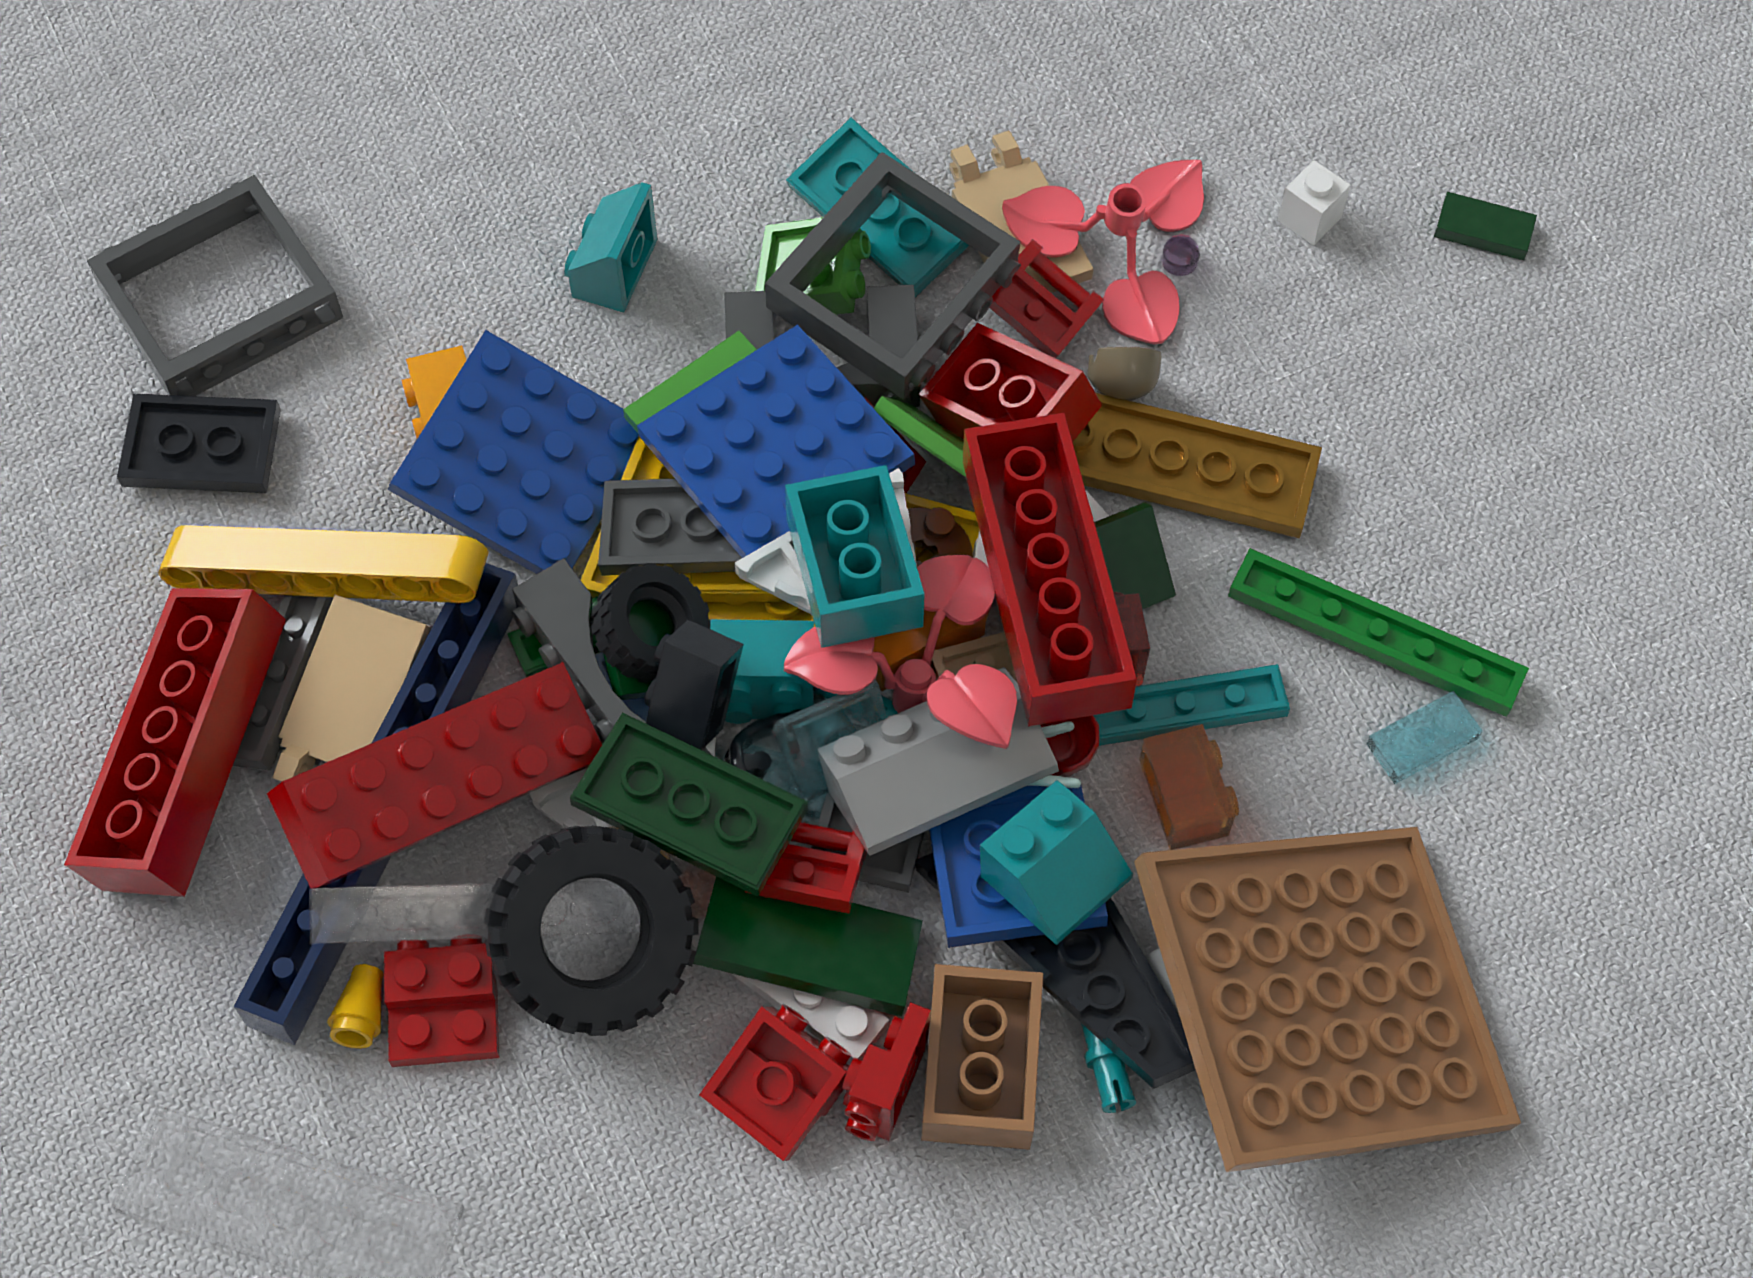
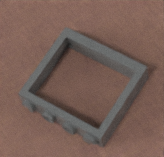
(836, 228)
(242, 344)

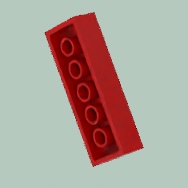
(1048, 570)
(176, 742)
(434, 775)

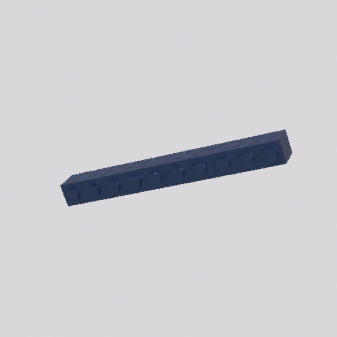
(443, 676)

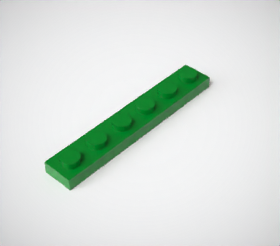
(1378, 632)

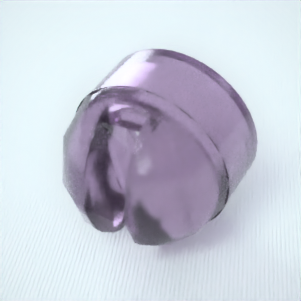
(1180, 255)

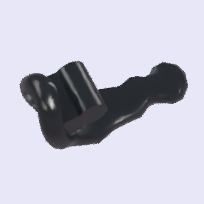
(760, 761)

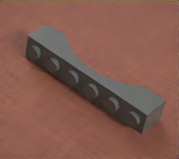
(559, 614)

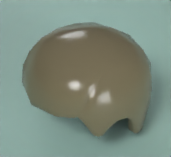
(1124, 371)

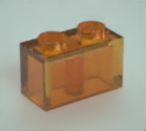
(1188, 786)

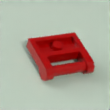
(1036, 311)
(816, 875)

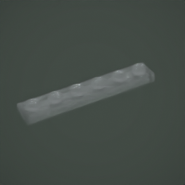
(457, 912)

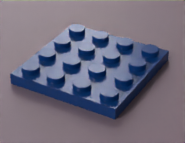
(768, 425)
(517, 457)

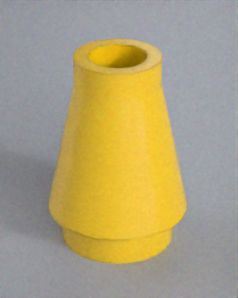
(358, 1009)

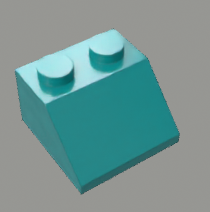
(614, 248)
(1054, 862)

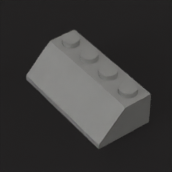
(921, 773)

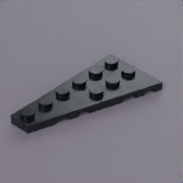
(1108, 988)

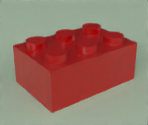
(1004, 381)

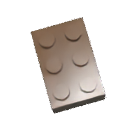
(982, 1057)

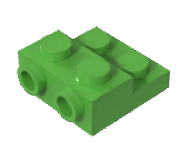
(838, 282)

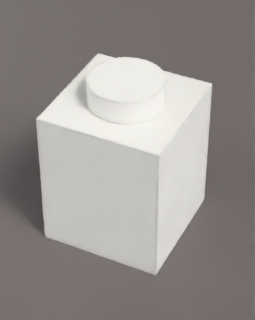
(1313, 202)

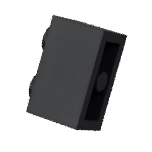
(693, 683)

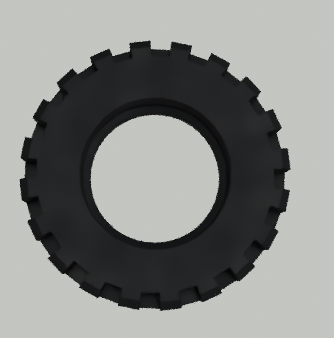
(652, 969)

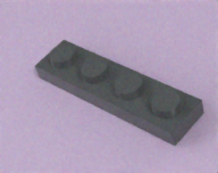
(301, 629)

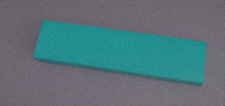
(1199, 700)

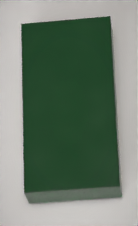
(1485, 226)

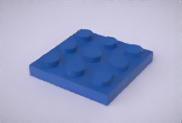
(969, 905)

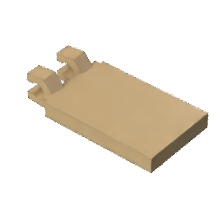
(1011, 178)
(347, 684)

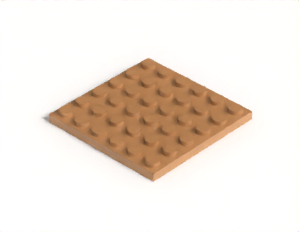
(1323, 996)

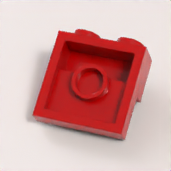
(440, 1003)
(883, 1079)
(778, 1080)

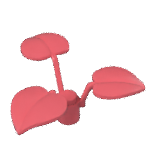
(1166, 194)
(973, 702)

